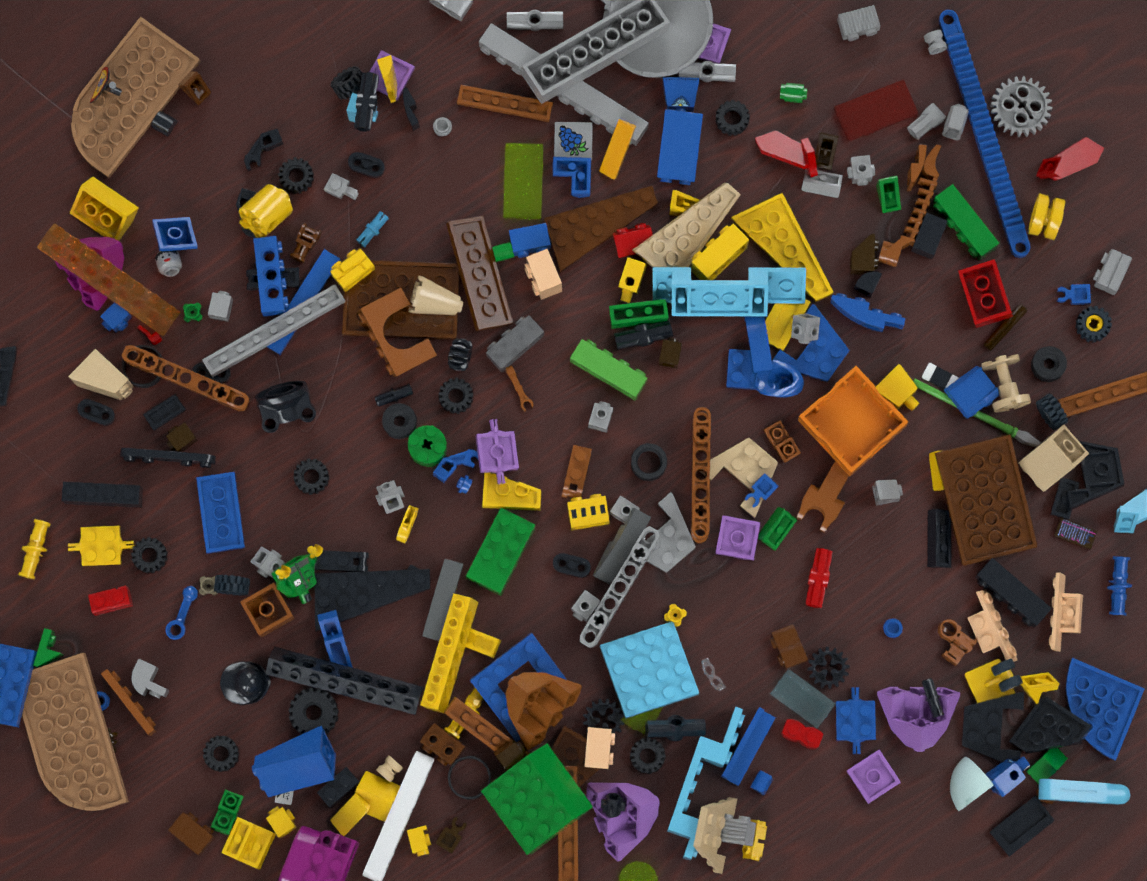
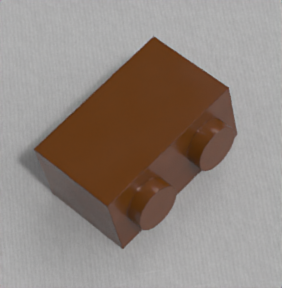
(192, 833)

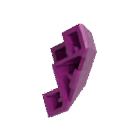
(110, 250)

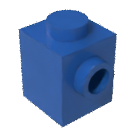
(115, 318)

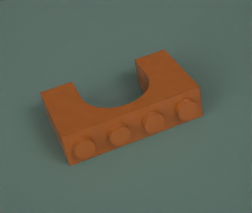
(397, 359)

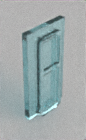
(802, 698)

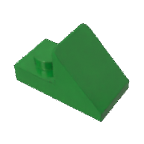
(44, 654)

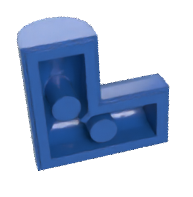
(578, 169)

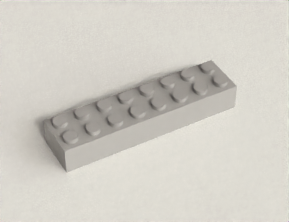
(594, 48)

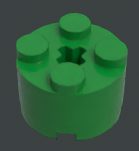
(422, 455)

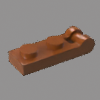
(577, 471)

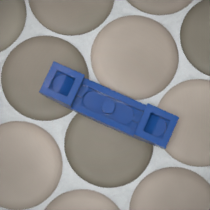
(758, 343)

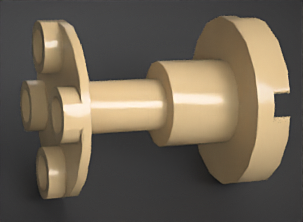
(1008, 390)

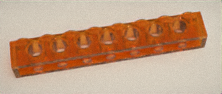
(108, 279)

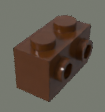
(442, 744)

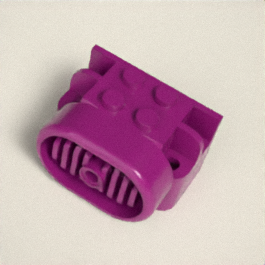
(318, 856)

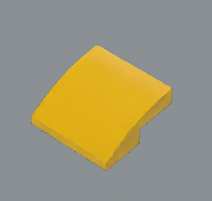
(248, 843)

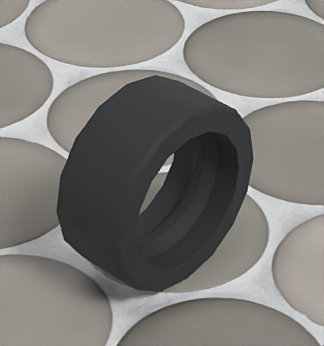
(648, 476)

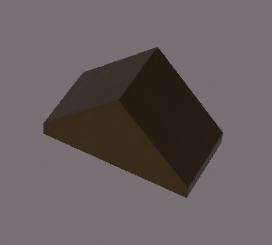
(826, 150)

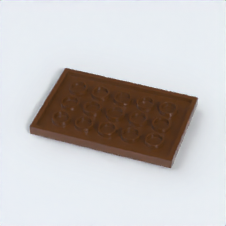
(402, 324)
(986, 500)

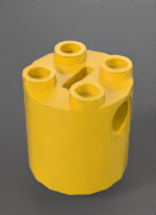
(265, 210)

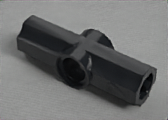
(366, 101)
(643, 335)
(675, 728)

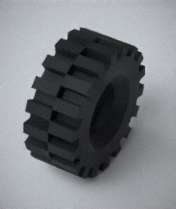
(310, 697)

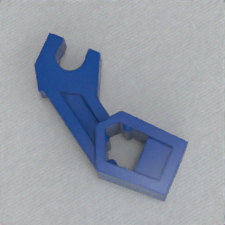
(462, 458)

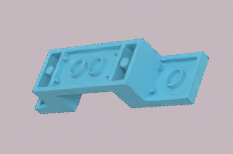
(728, 296)
(712, 753)

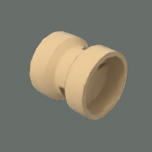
(389, 768)

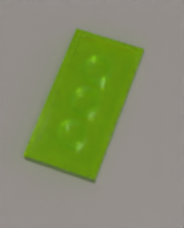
(523, 181)

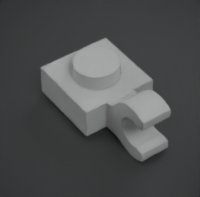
(338, 187)

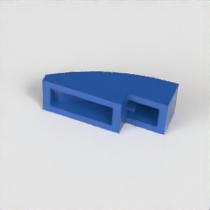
(334, 638)

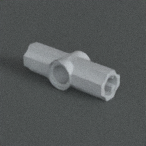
(521, 20)
(720, 72)

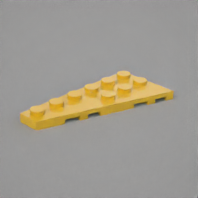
(780, 236)

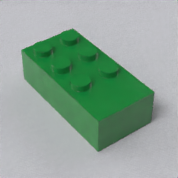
(500, 551)

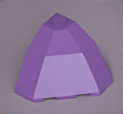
(911, 715)
(632, 825)

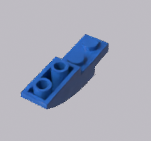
(858, 312)

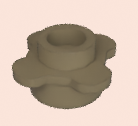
(204, 582)

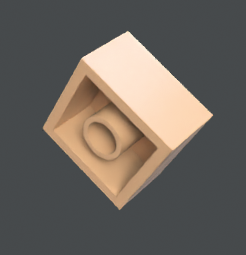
(544, 274)
(598, 748)

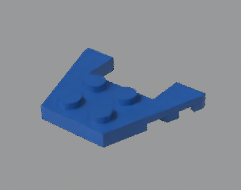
(820, 356)

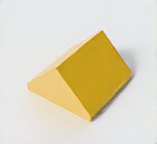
(378, 793)

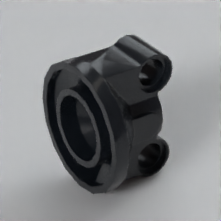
(284, 404)

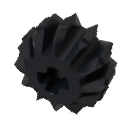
(460, 354)

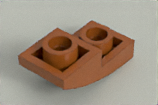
(781, 441)

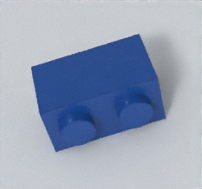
(529, 240)

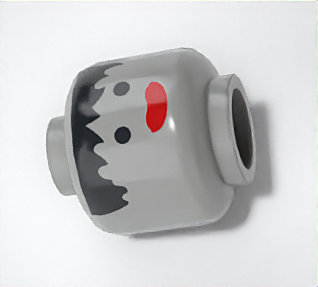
(168, 262)

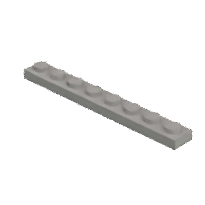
(273, 330)

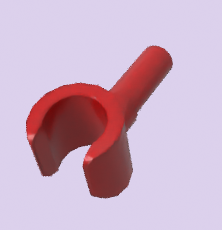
(154, 338)

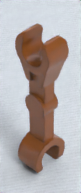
(518, 388)

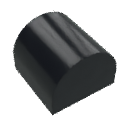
(163, 123)

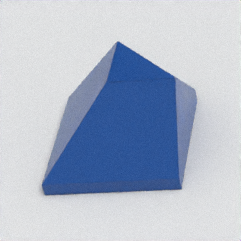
(174, 234)

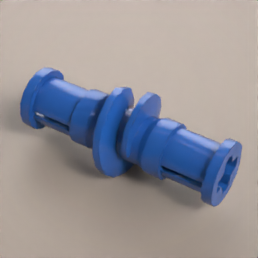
(1119, 585)

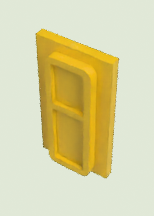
(780, 322)

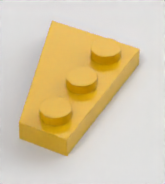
(509, 495)

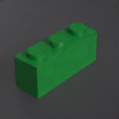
(638, 313)

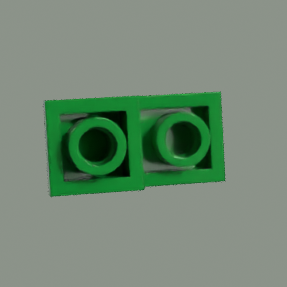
(227, 812)

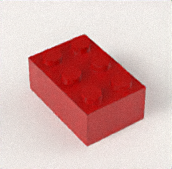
(985, 293)

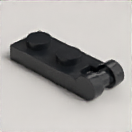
(291, 274)
(342, 561)

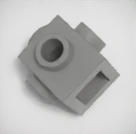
(859, 164)
(805, 328)
(390, 496)
(267, 561)

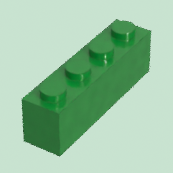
(965, 222)

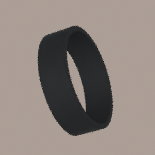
(147, 384)
(457, 761)

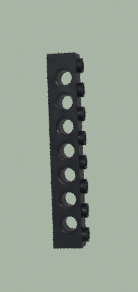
(344, 680)

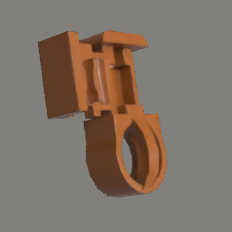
(959, 643)

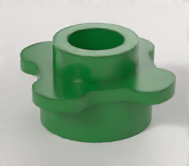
(192, 307)

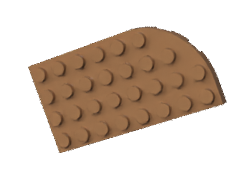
(148, 72)
(72, 736)

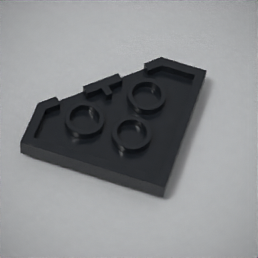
(1049, 728)

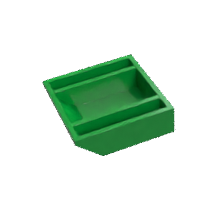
(537, 799)

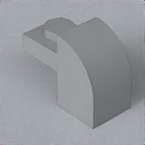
(143, 677)

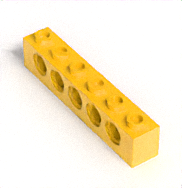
(449, 653)

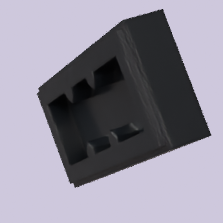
(164, 412)

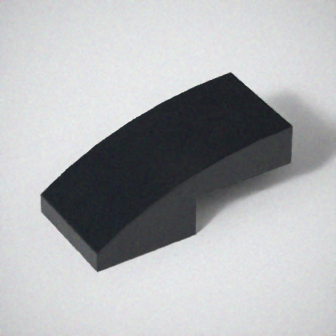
(410, 105)

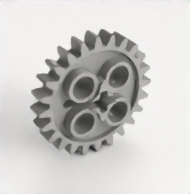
(1034, 97)

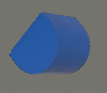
(761, 782)

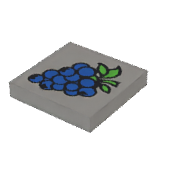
(573, 139)

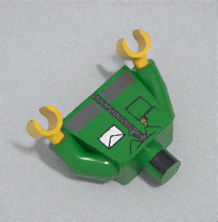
(298, 575)

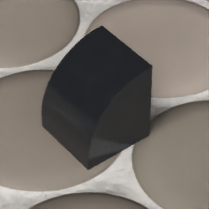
(867, 283)

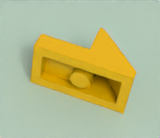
(1038, 683)

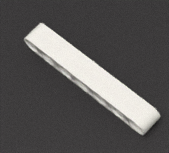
(398, 817)

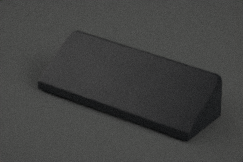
(939, 539)

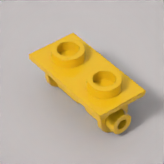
(755, 852)

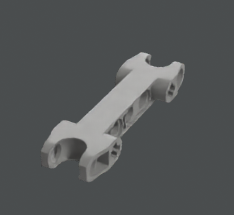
(607, 614)

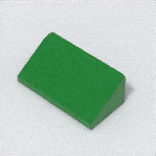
(776, 528)

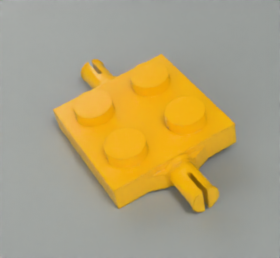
(101, 545)

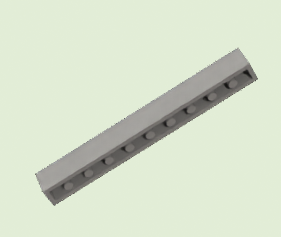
(581, 96)

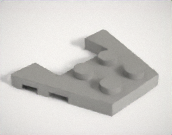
(674, 538)

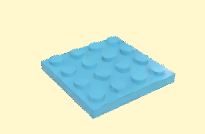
(649, 669)

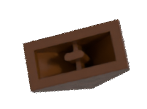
(195, 87)

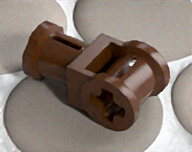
(305, 241)

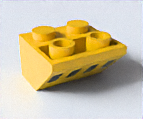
(588, 512)

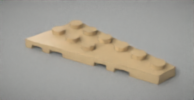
(689, 232)

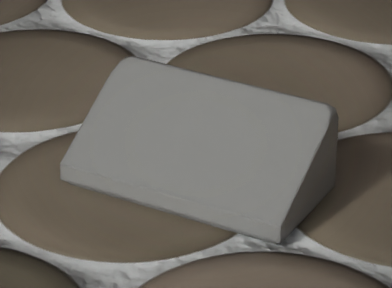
(823, 184)

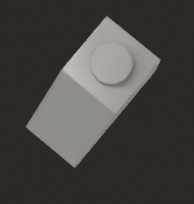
(886, 491)

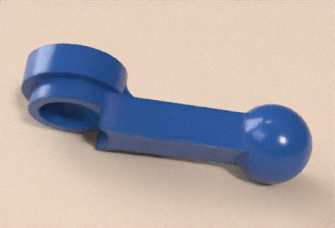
(189, 594)

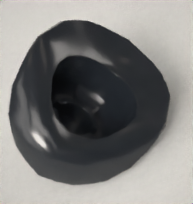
(244, 683)

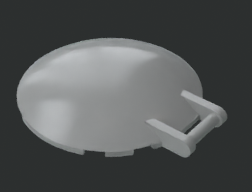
(677, 48)

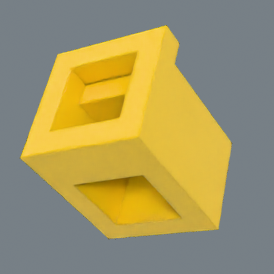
(419, 840)

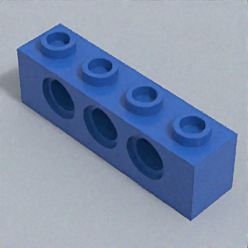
(263, 247)

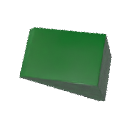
(889, 194)
(1047, 764)

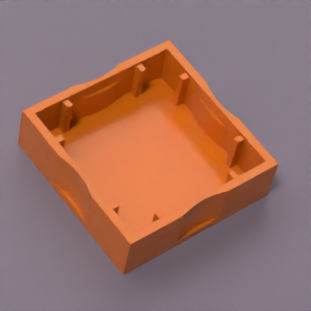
(853, 421)

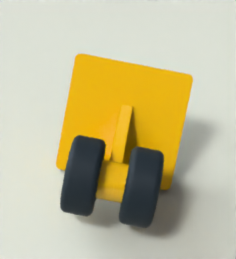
(993, 680)

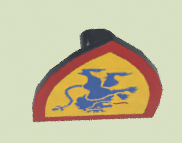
(103, 84)

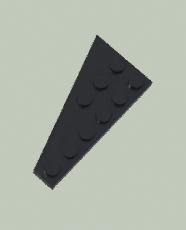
(367, 591)

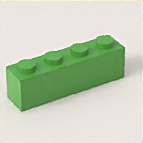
(608, 369)

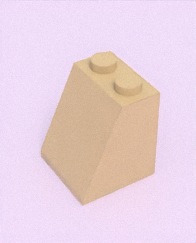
(101, 377)
(1053, 458)

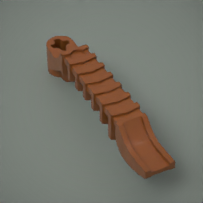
(891, 251)

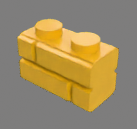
(352, 269)

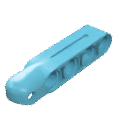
(1083, 791)

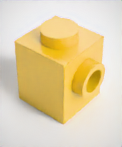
(281, 821)

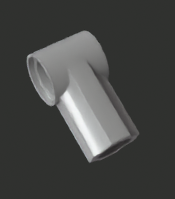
(929, 119)

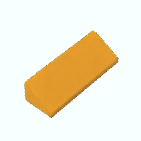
(617, 149)

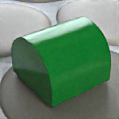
(503, 252)

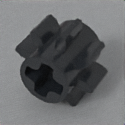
(612, 805)

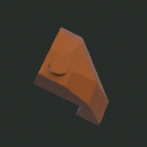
(537, 703)

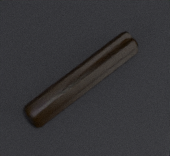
(1005, 327)

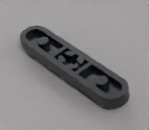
(184, 458)

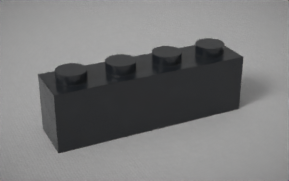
(102, 494)
(1013, 593)

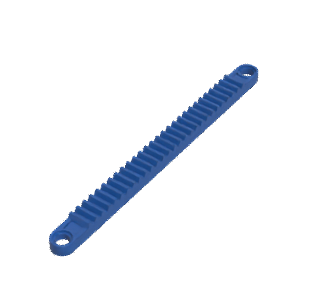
(984, 134)

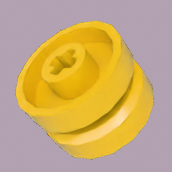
(1046, 216)

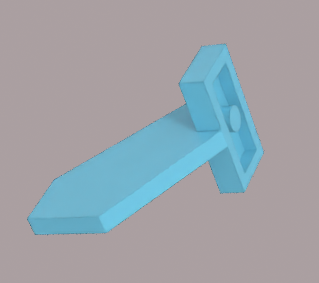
(1131, 514)

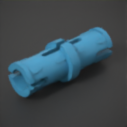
(372, 229)

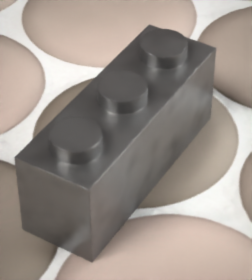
(514, 343)

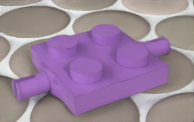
(497, 451)

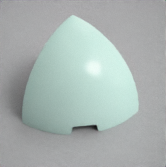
(967, 783)

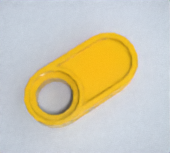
(407, 524)

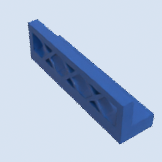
(748, 747)

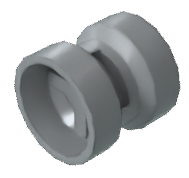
(935, 42)

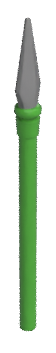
(1022, 436)

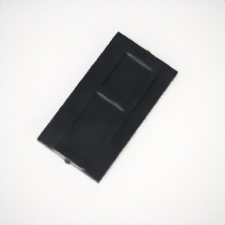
(1022, 826)

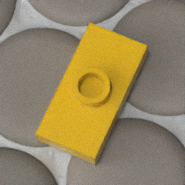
(482, 643)

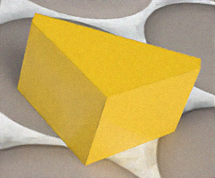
(681, 202)

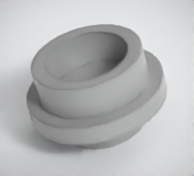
(442, 126)

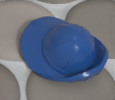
(781, 382)

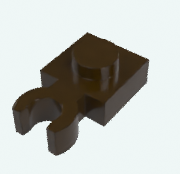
(449, 838)

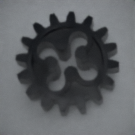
(836, 675)
(601, 708)

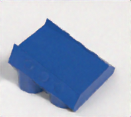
(972, 392)

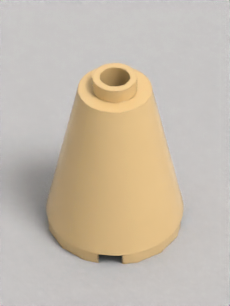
(433, 299)

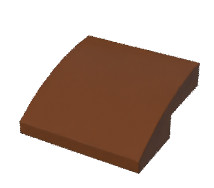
(915, 168)

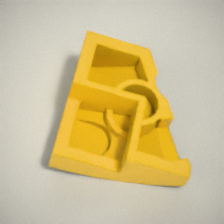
(389, 76)

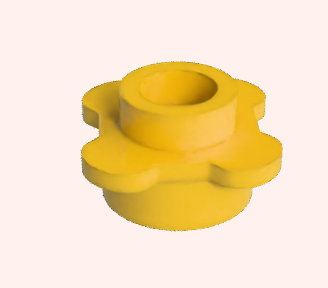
(680, 614)

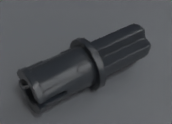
(393, 395)
(932, 697)

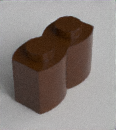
(789, 647)

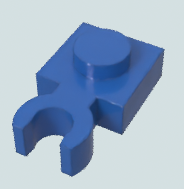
(1078, 294)
(763, 488)

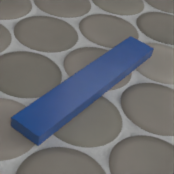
(310, 287)

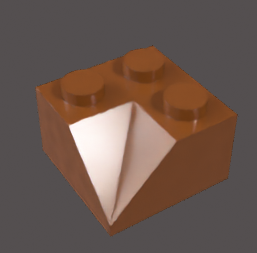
(267, 610)

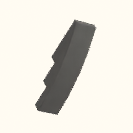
(620, 548)
(442, 598)

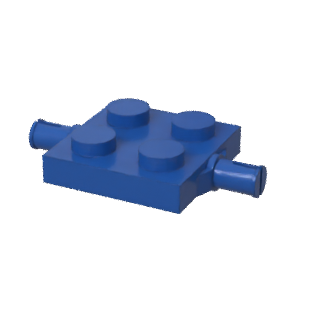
(855, 720)

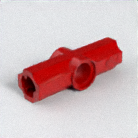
(818, 578)

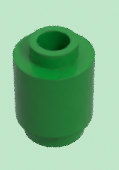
(793, 92)

